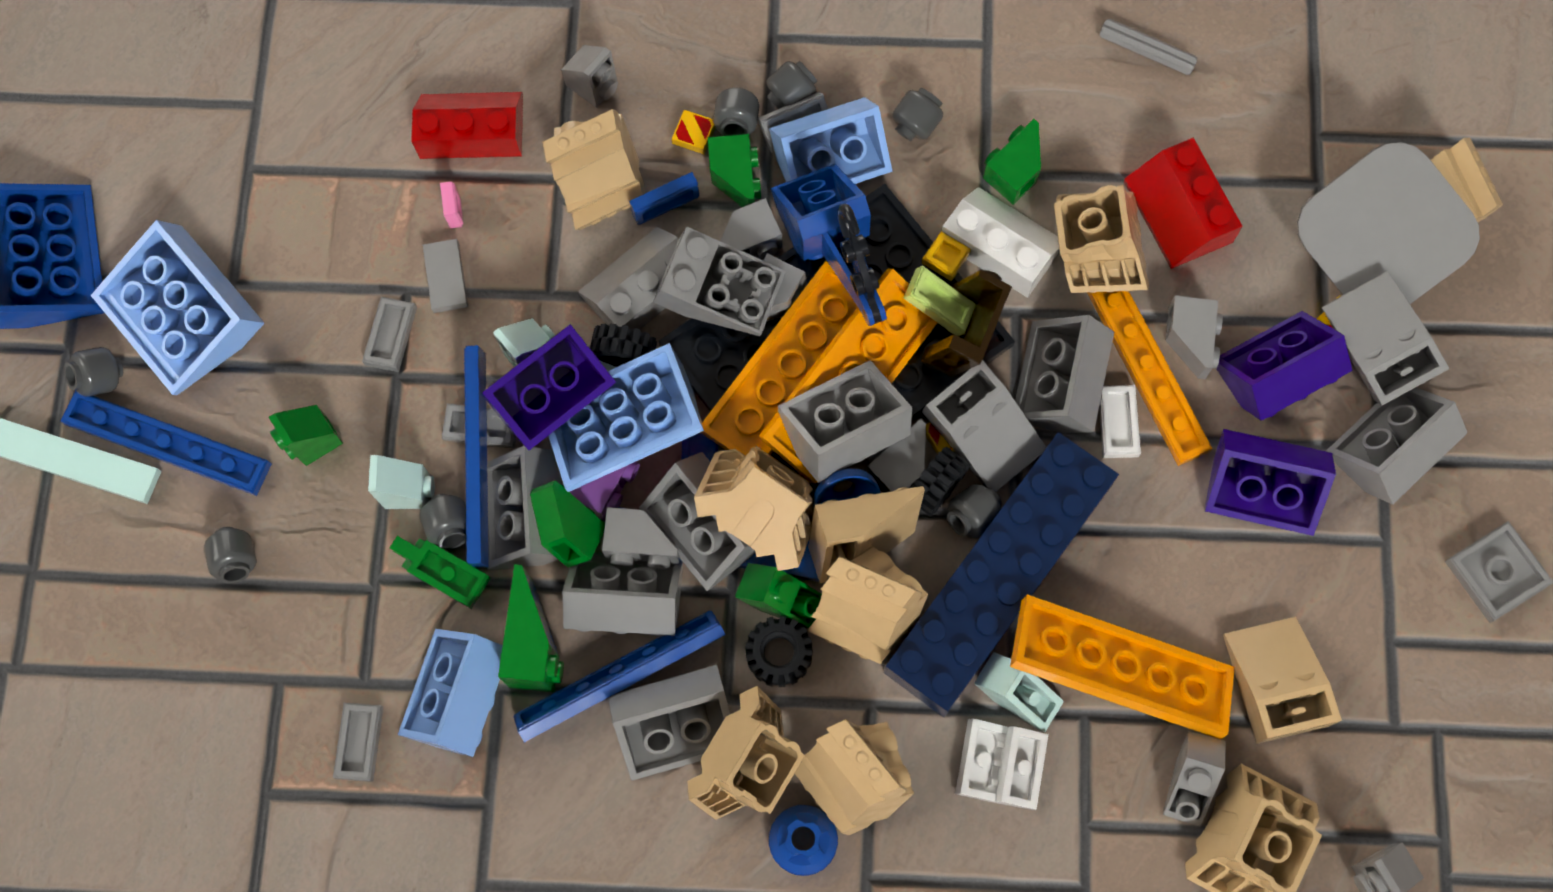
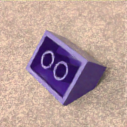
(1284, 364)
(548, 387)
(1269, 482)

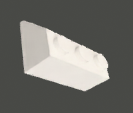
(1002, 240)

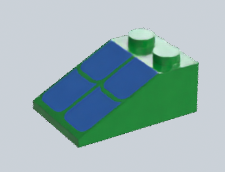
(528, 647)

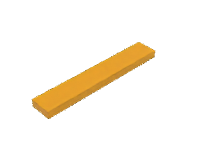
(1152, 375)

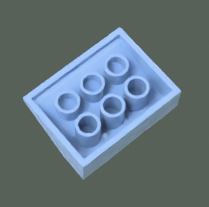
(176, 306)
(632, 419)

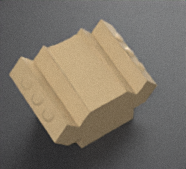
(595, 167)
(1469, 178)
(1101, 241)
(758, 504)
(868, 606)
(746, 760)
(856, 775)
(1255, 837)

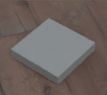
(1499, 572)

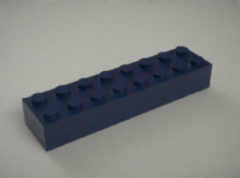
(998, 573)

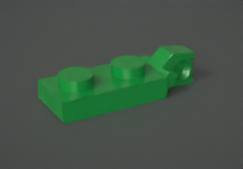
(442, 570)

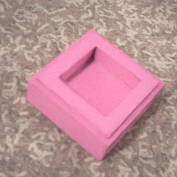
(451, 204)

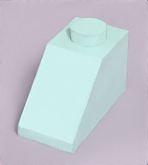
(522, 339)
(399, 483)
(1019, 692)

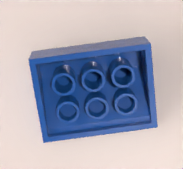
(47, 254)

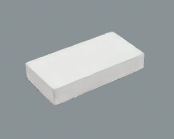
(1119, 422)

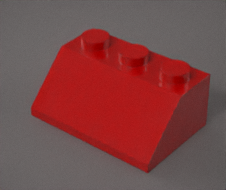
(468, 125)
(1183, 204)

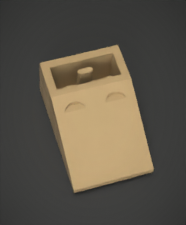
(858, 523)
(1281, 680)

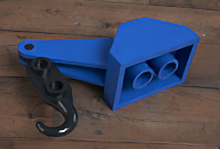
(828, 213)

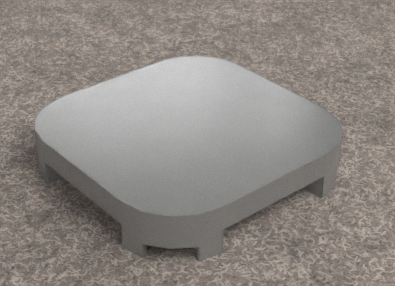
(1392, 217)

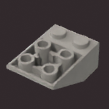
(718, 284)
(1385, 338)
(985, 426)

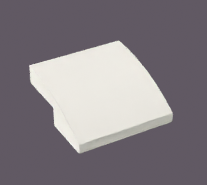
(1002, 764)

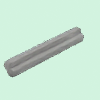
(1148, 46)

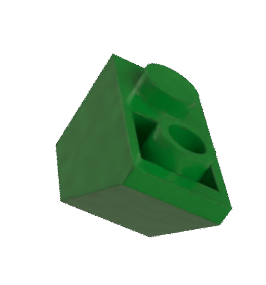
(1017, 164)
(731, 167)
(304, 433)
(565, 524)
(778, 594)

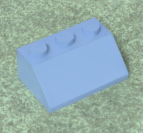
(841, 135)
(453, 692)

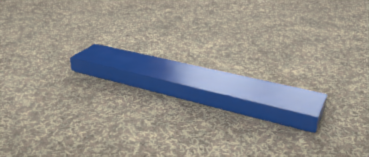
(166, 443)
(476, 457)
(617, 676)

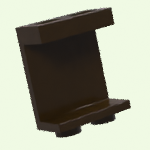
(964, 352)

